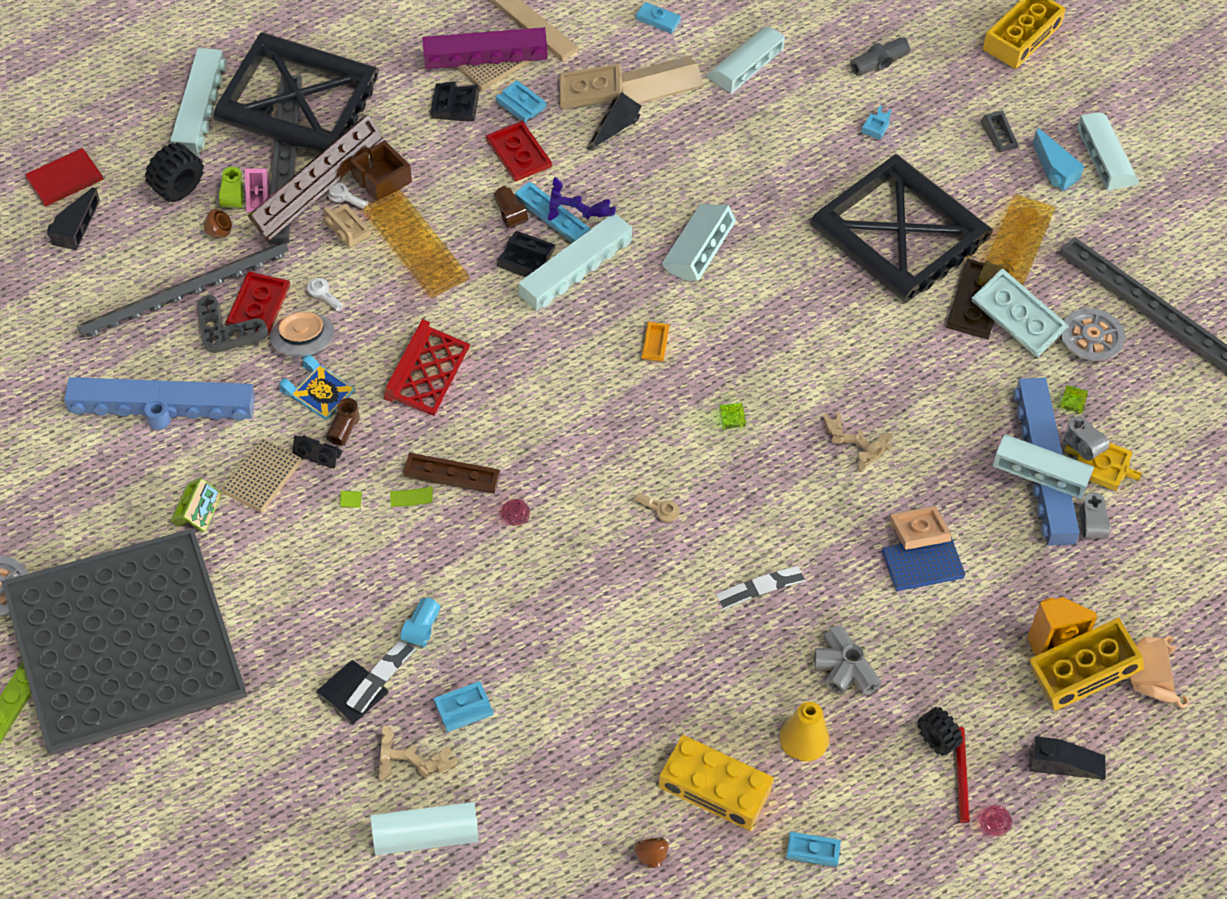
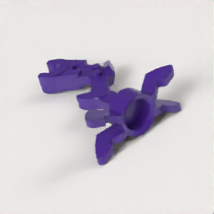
(599, 209)

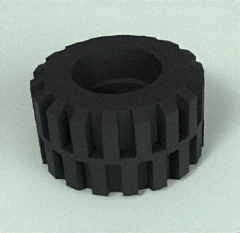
(174, 172)

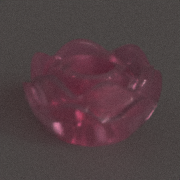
(515, 518)
(995, 813)

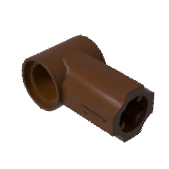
(511, 210)
(343, 423)

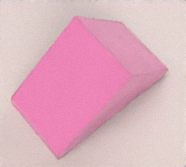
(256, 187)

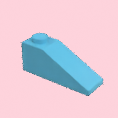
(1057, 163)

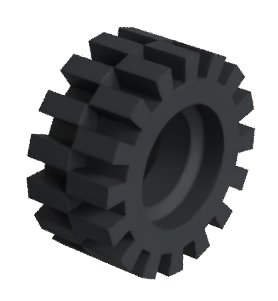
(940, 731)

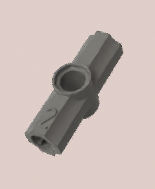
(880, 56)

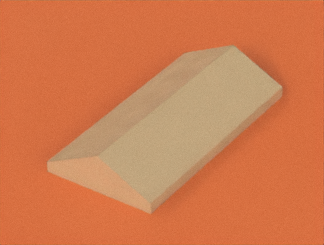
(662, 80)

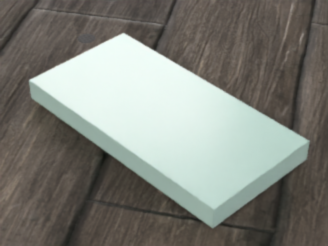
(1019, 313)

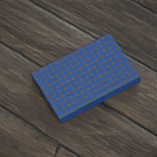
(922, 565)

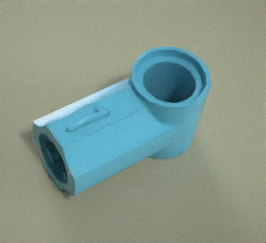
(419, 627)

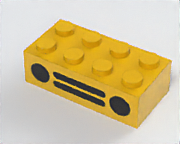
(1023, 30)
(1087, 664)
(716, 782)

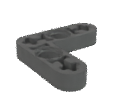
(222, 333)

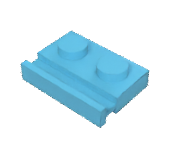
(521, 101)
(463, 706)

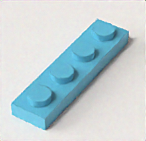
(538, 203)

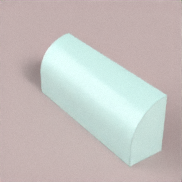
(747, 59)
(1106, 151)
(699, 241)
(1043, 466)
(424, 828)

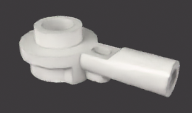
(340, 193)
(320, 289)

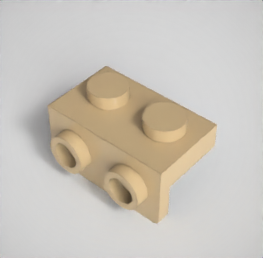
(346, 225)

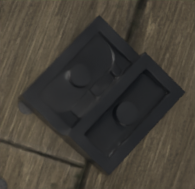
(455, 102)
(525, 254)
(342, 686)

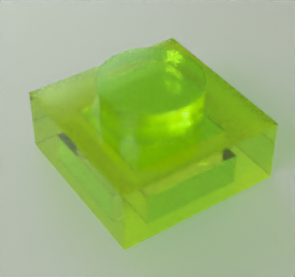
(1074, 399)
(732, 415)

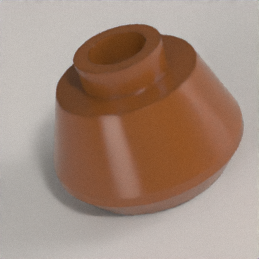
(217, 224)
(652, 851)

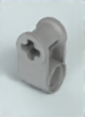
(1085, 441)
(1094, 517)

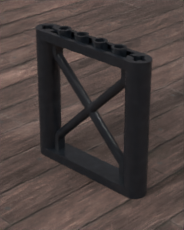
(278, 49)
(900, 281)

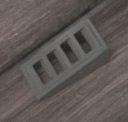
(1000, 118)

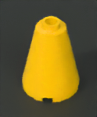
(805, 733)

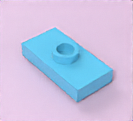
(658, 17)
(813, 849)

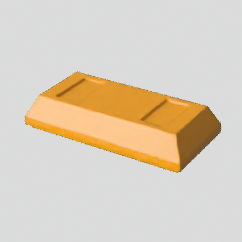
(655, 341)

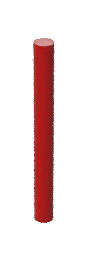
(962, 782)

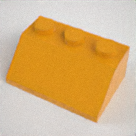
(1058, 622)

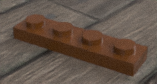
(451, 473)

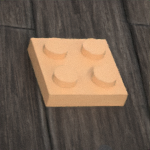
(920, 527)

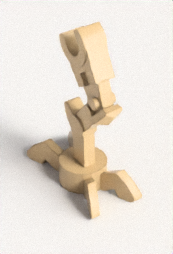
(872, 451)
(436, 763)

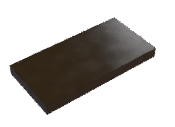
(965, 314)

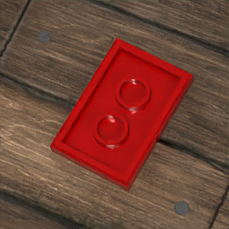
(518, 151)
(64, 177)
(259, 298)

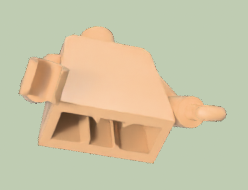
(1157, 676)

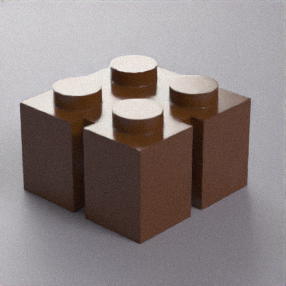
(387, 171)

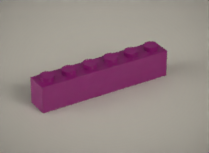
(485, 47)

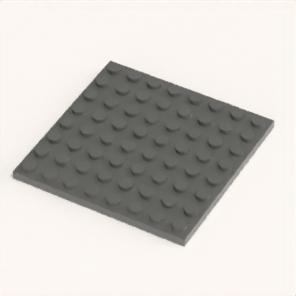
(122, 641)

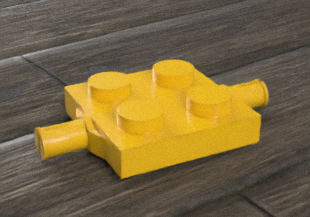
(1109, 466)

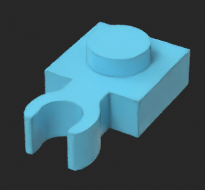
(877, 124)

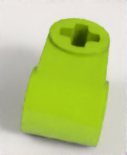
(231, 188)

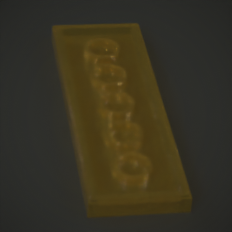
(1018, 239)
(416, 244)

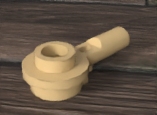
(666, 510)

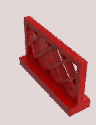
(412, 356)

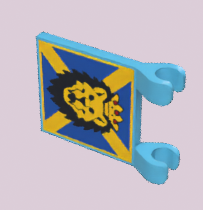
(319, 391)

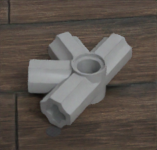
(844, 670)

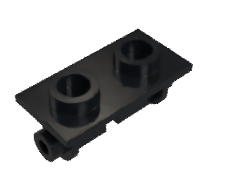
(316, 452)

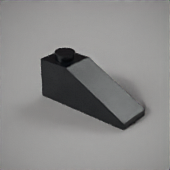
(619, 115)
(73, 221)
(1065, 758)

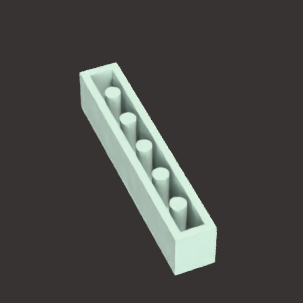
(199, 99)
(575, 262)

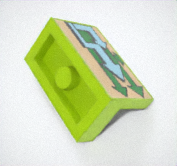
(197, 505)

